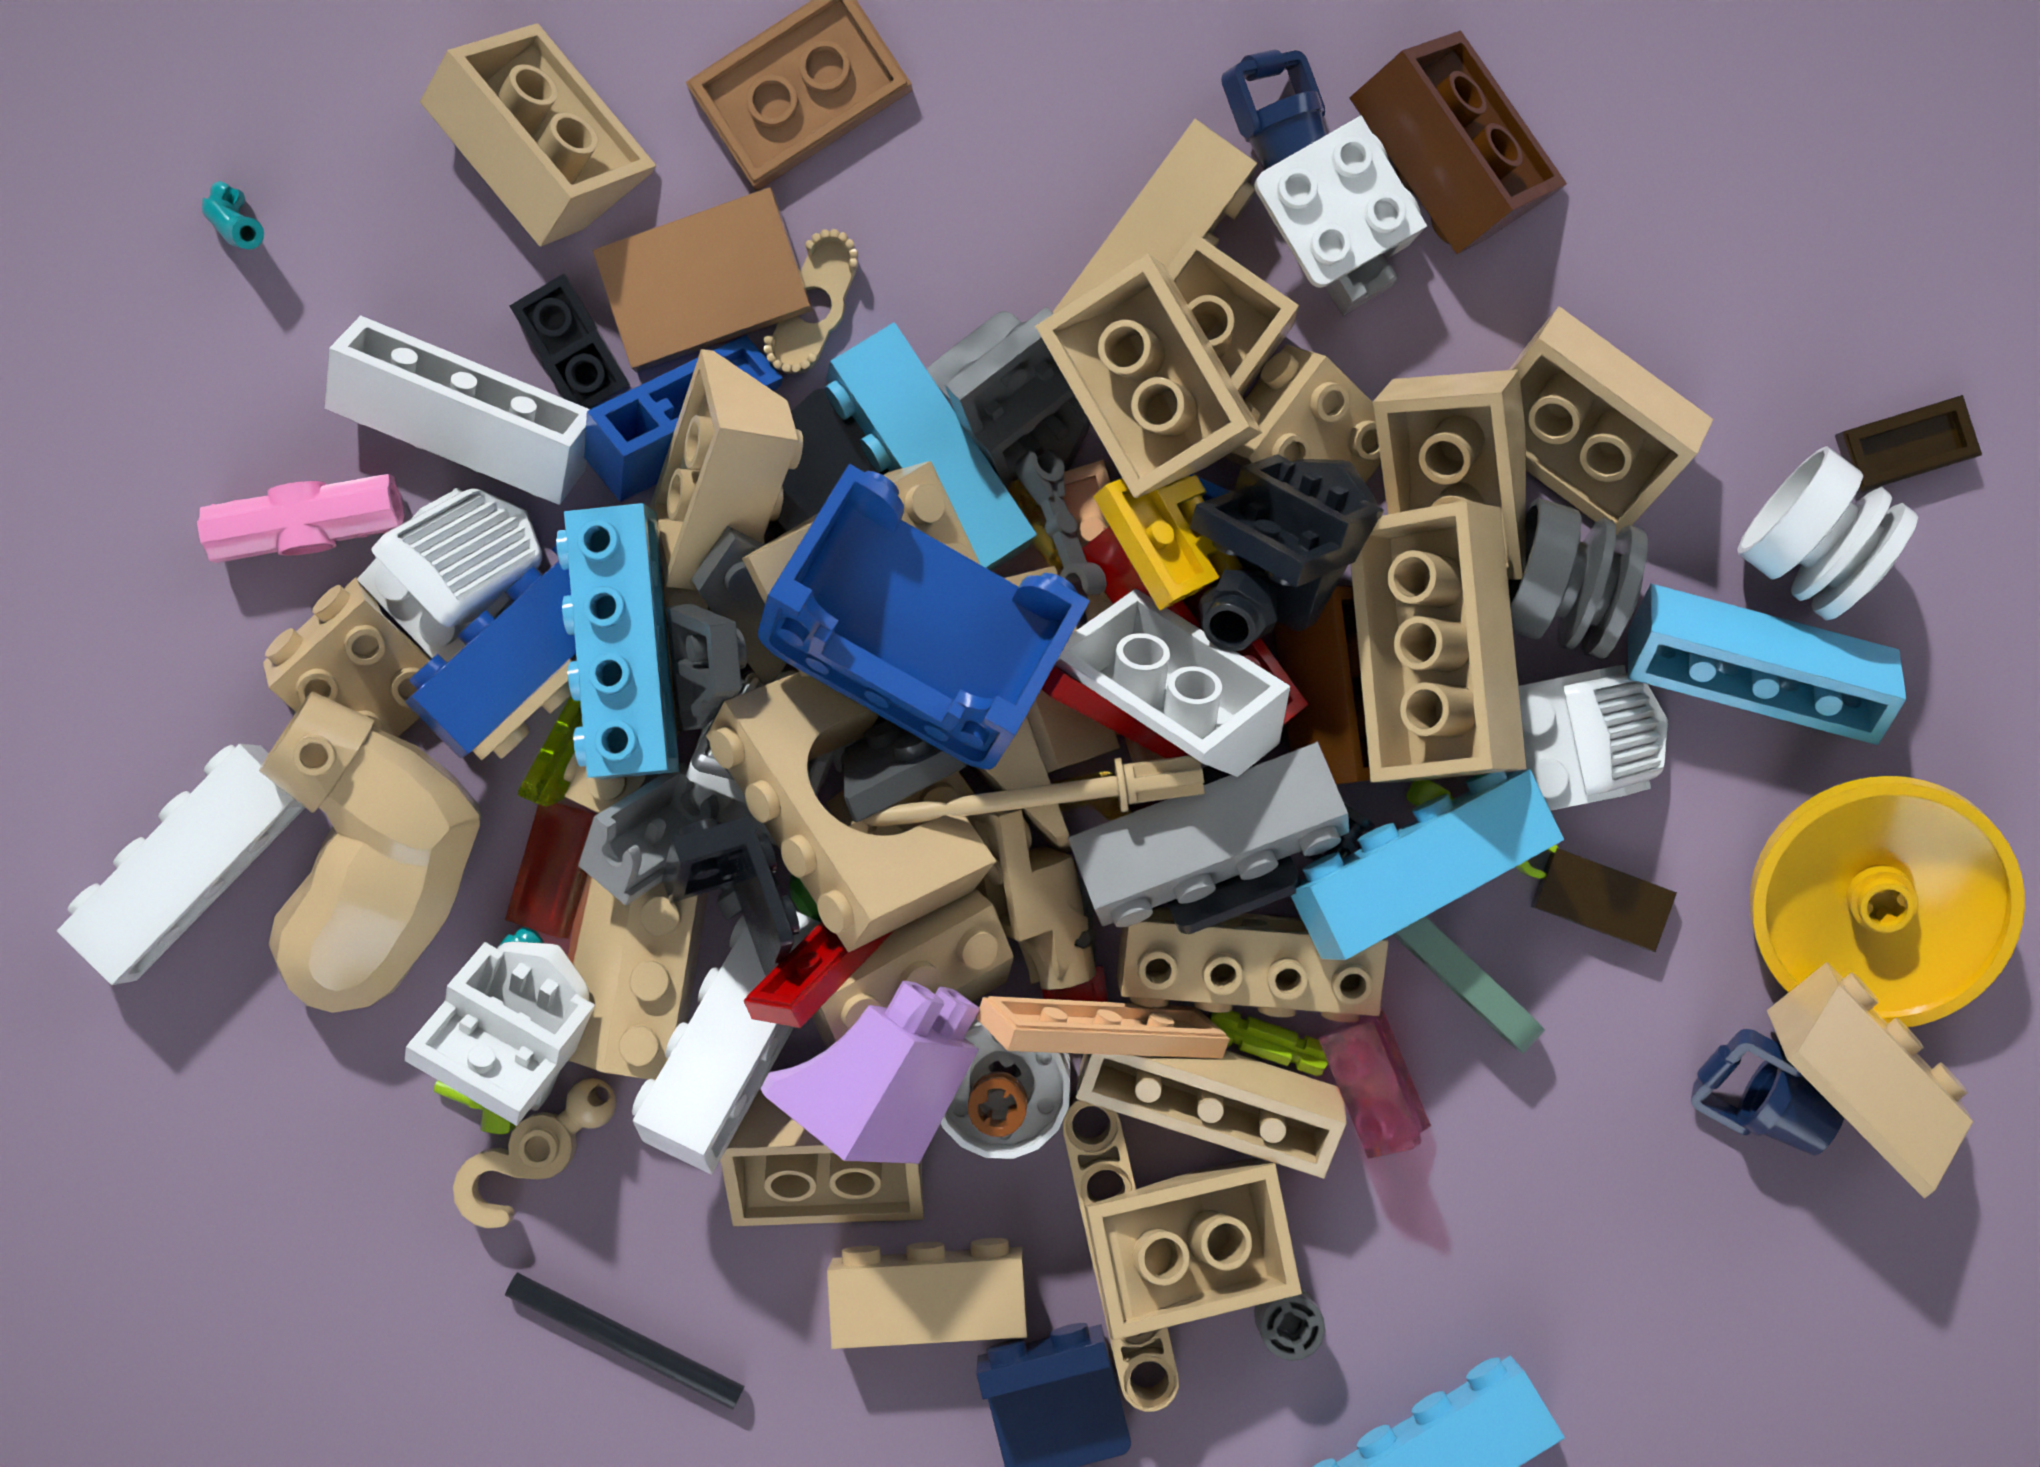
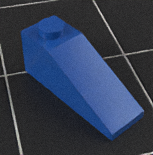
(634, 430)

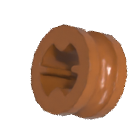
(1015, 1112)

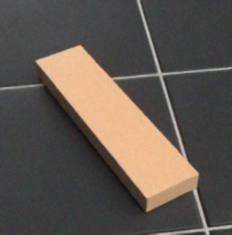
(1101, 1028)

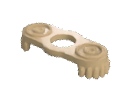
(827, 267)

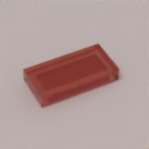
(549, 874)

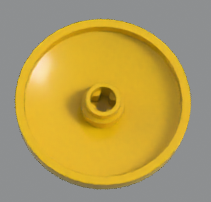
(1892, 887)

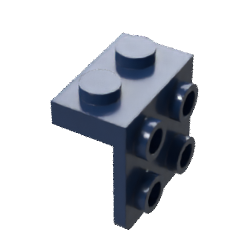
(1054, 1399)

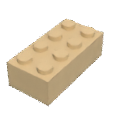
(1437, 645)

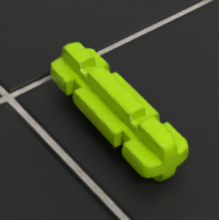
(1272, 1042)

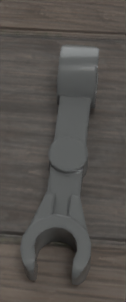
(1045, 484)

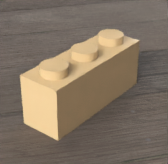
(927, 1294)

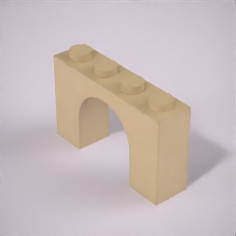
(856, 878)

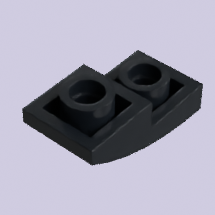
(569, 343)

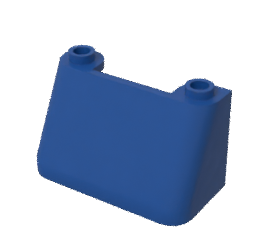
(916, 624)

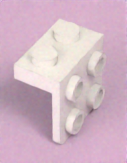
(1340, 203)

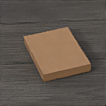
(798, 87)
(702, 280)

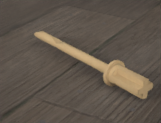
(1132, 783)

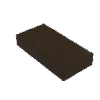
(1910, 443)
(1604, 899)

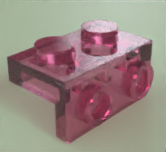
(1375, 1085)

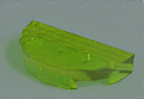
(545, 778)

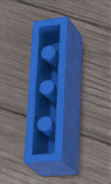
(499, 665)

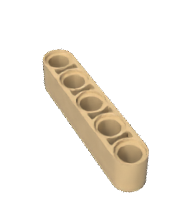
(1087, 1157)

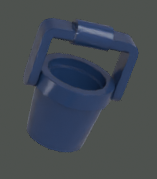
(1285, 124)
(1775, 1101)

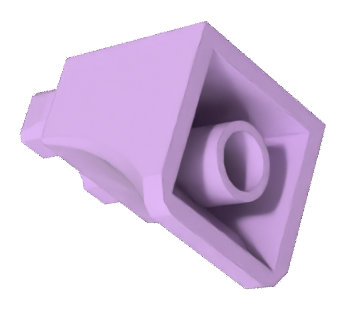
(885, 1079)

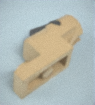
(1038, 901)

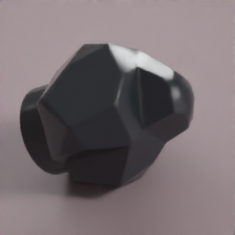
(1238, 609)

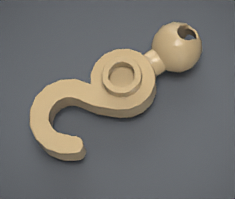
(536, 1150)

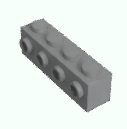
(1203, 839)

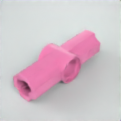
(300, 518)

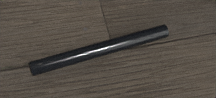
(625, 1340)

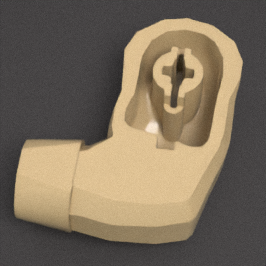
(385, 864)

